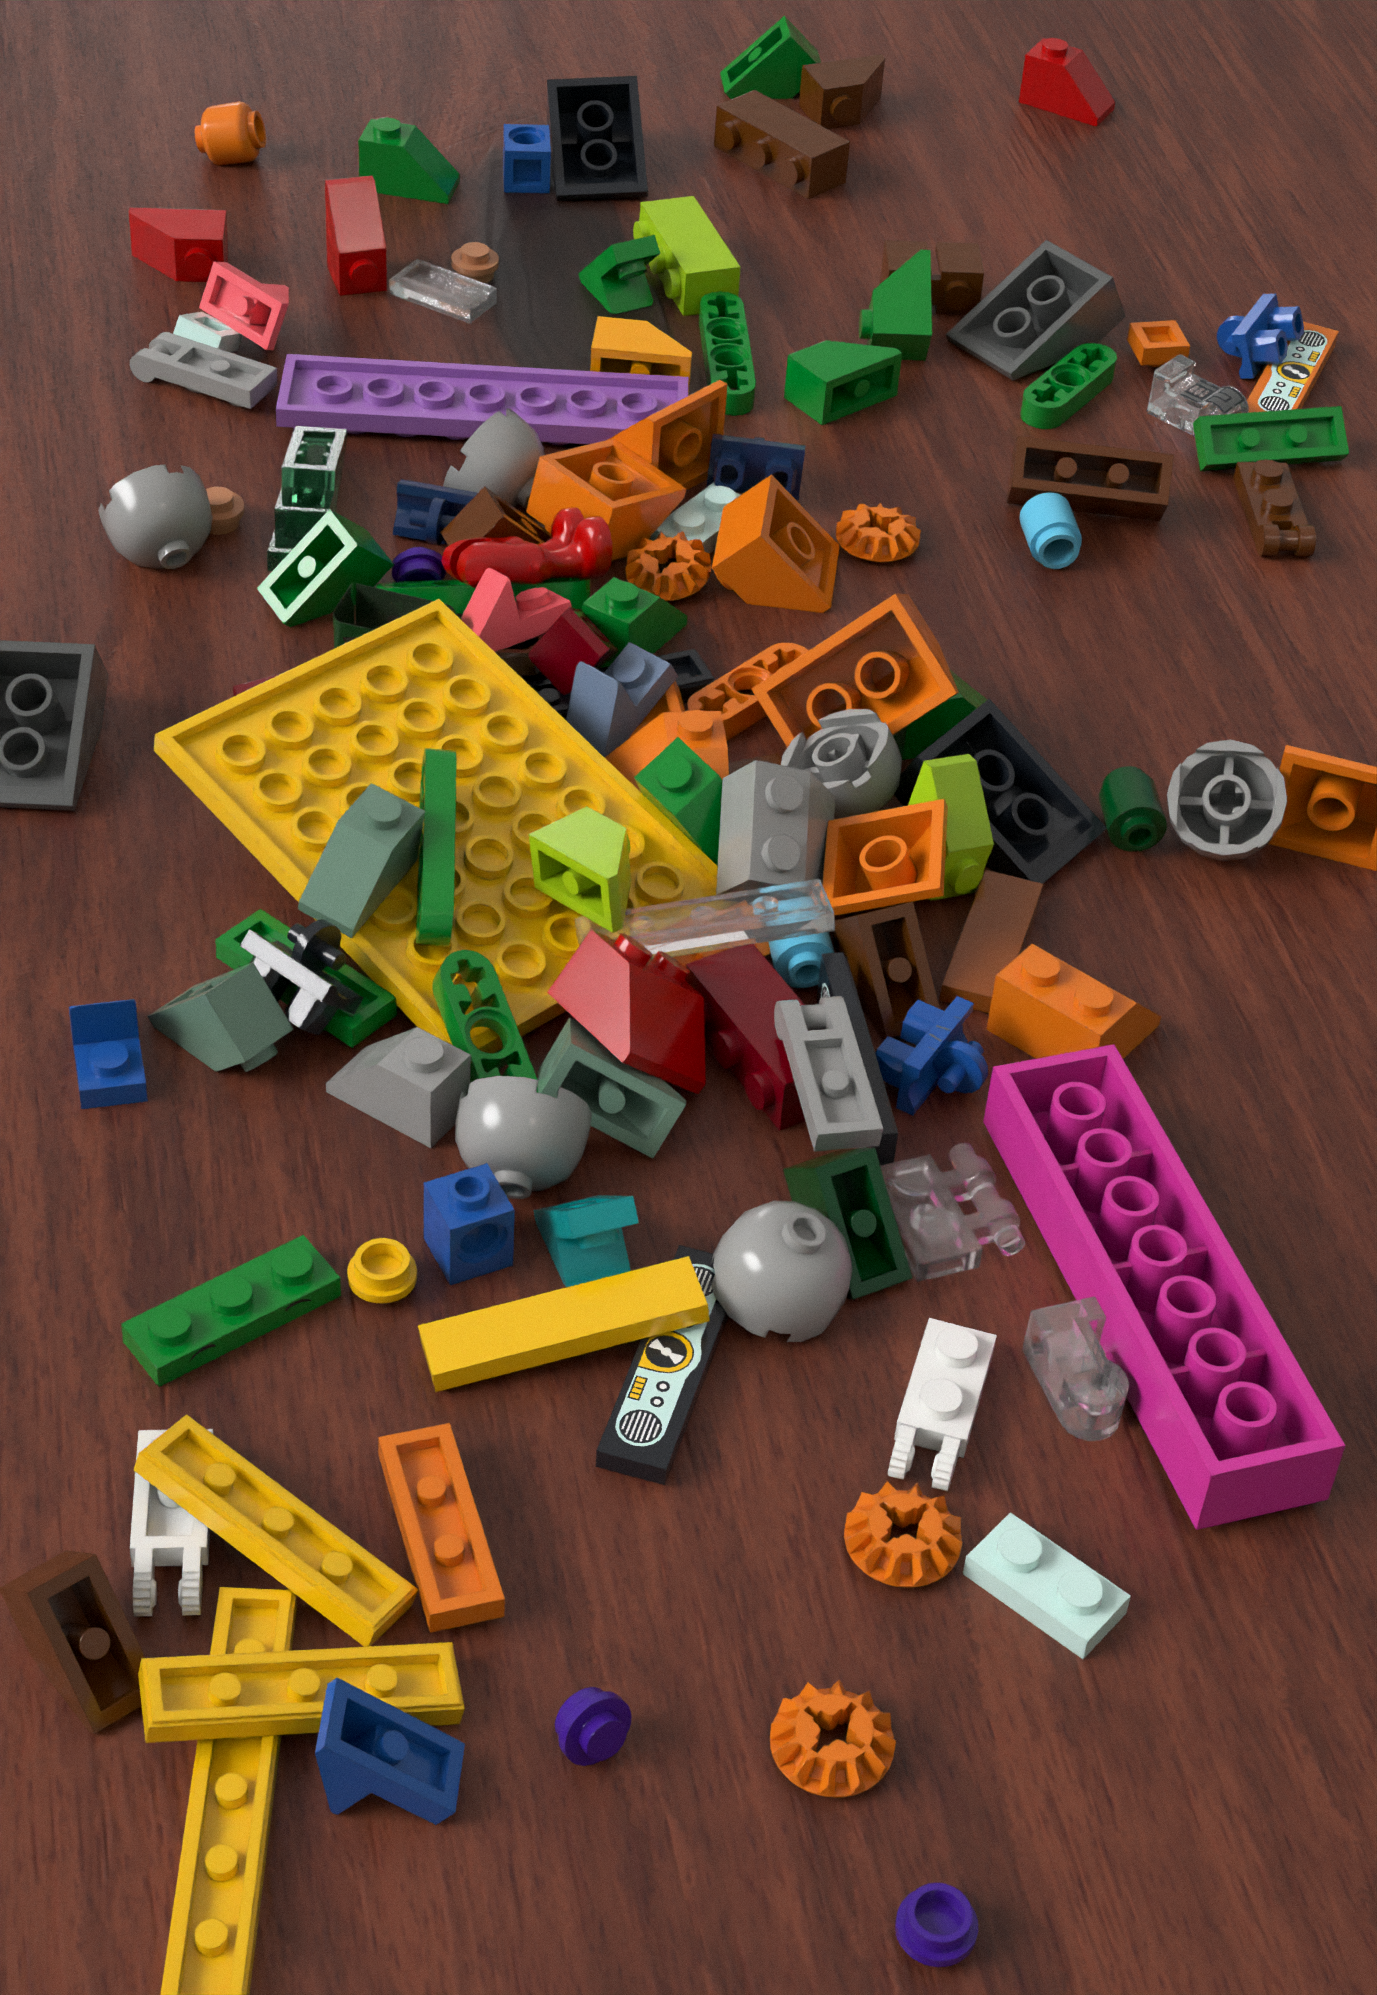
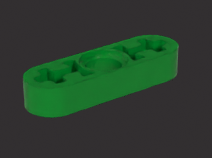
(1068, 386)
(489, 1011)

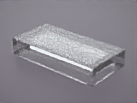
(443, 291)

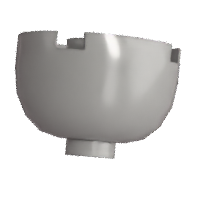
(501, 458)
(158, 517)
(852, 759)
(1226, 800)
(521, 1133)
(782, 1270)

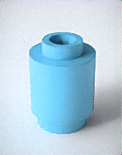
(1051, 530)
(800, 958)

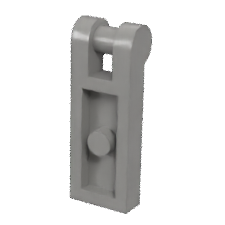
(204, 370)
(828, 1074)

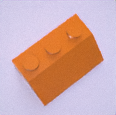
(874, 663)

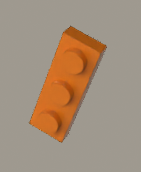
(441, 1528)

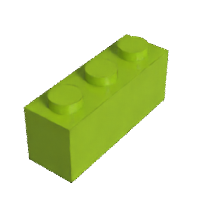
(691, 250)

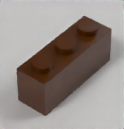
(781, 144)
(1092, 477)

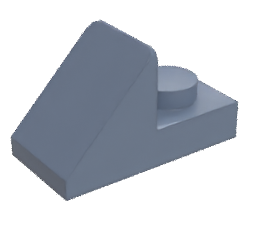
(614, 703)

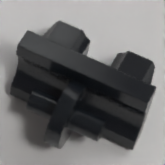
(318, 992)

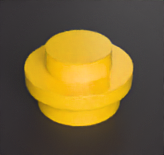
(382, 1271)

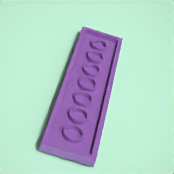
(458, 398)

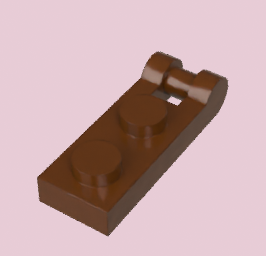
(1273, 509)

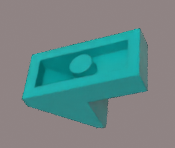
(587, 1236)

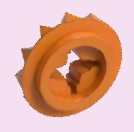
(865, 536)
(676, 580)
(905, 1559)
(840, 1767)

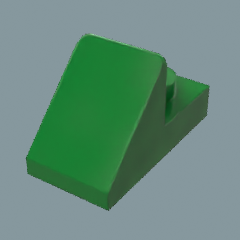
(619, 275)

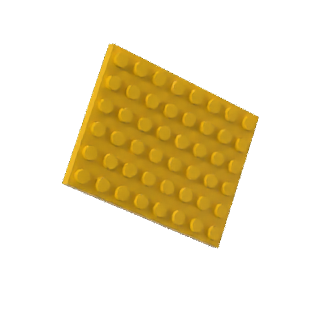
(310, 742)

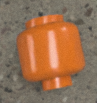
(230, 133)

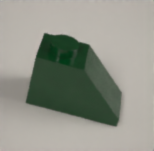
(853, 1194)

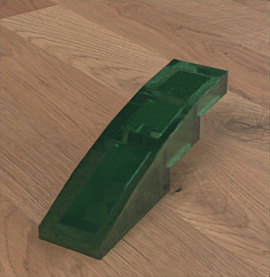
(308, 488)

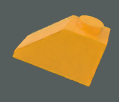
(637, 349)

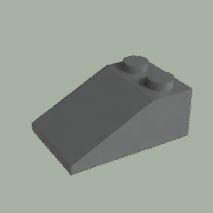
(1040, 313)
(48, 721)

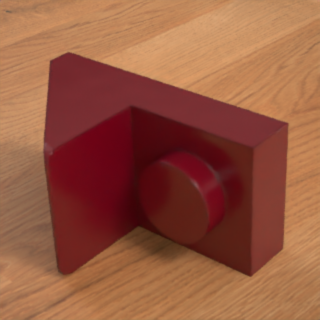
(566, 644)

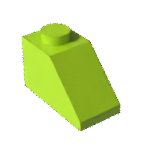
(968, 825)
(584, 866)

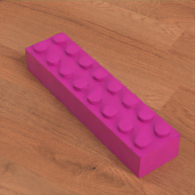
(1179, 1310)

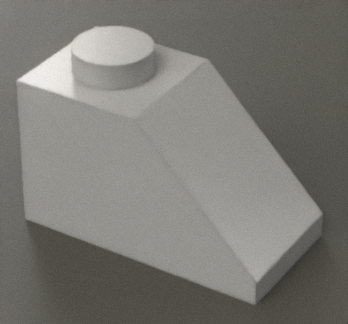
(407, 1083)

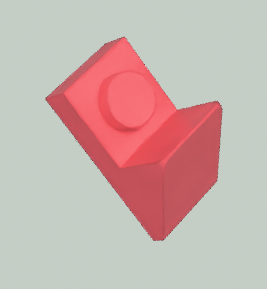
(245, 304)
(506, 622)

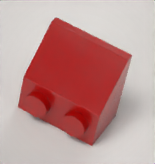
(637, 1007)

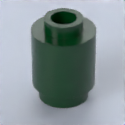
(1132, 809)

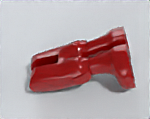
(576, 550)

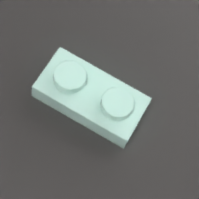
(699, 516)
(1046, 1585)

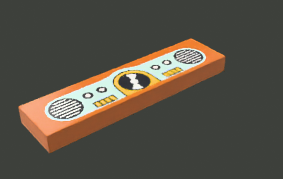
(1290, 383)

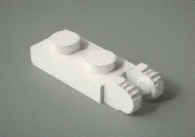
(942, 1398)
(164, 1537)

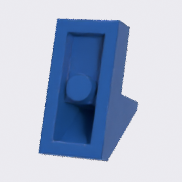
(108, 1054)
(385, 1752)

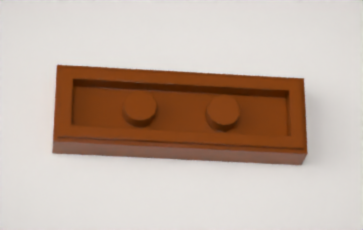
(991, 937)

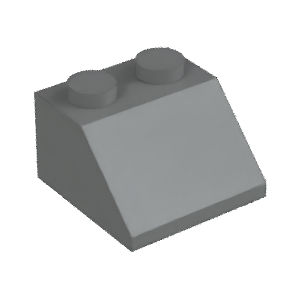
(772, 827)

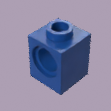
(526, 158)
(468, 1224)

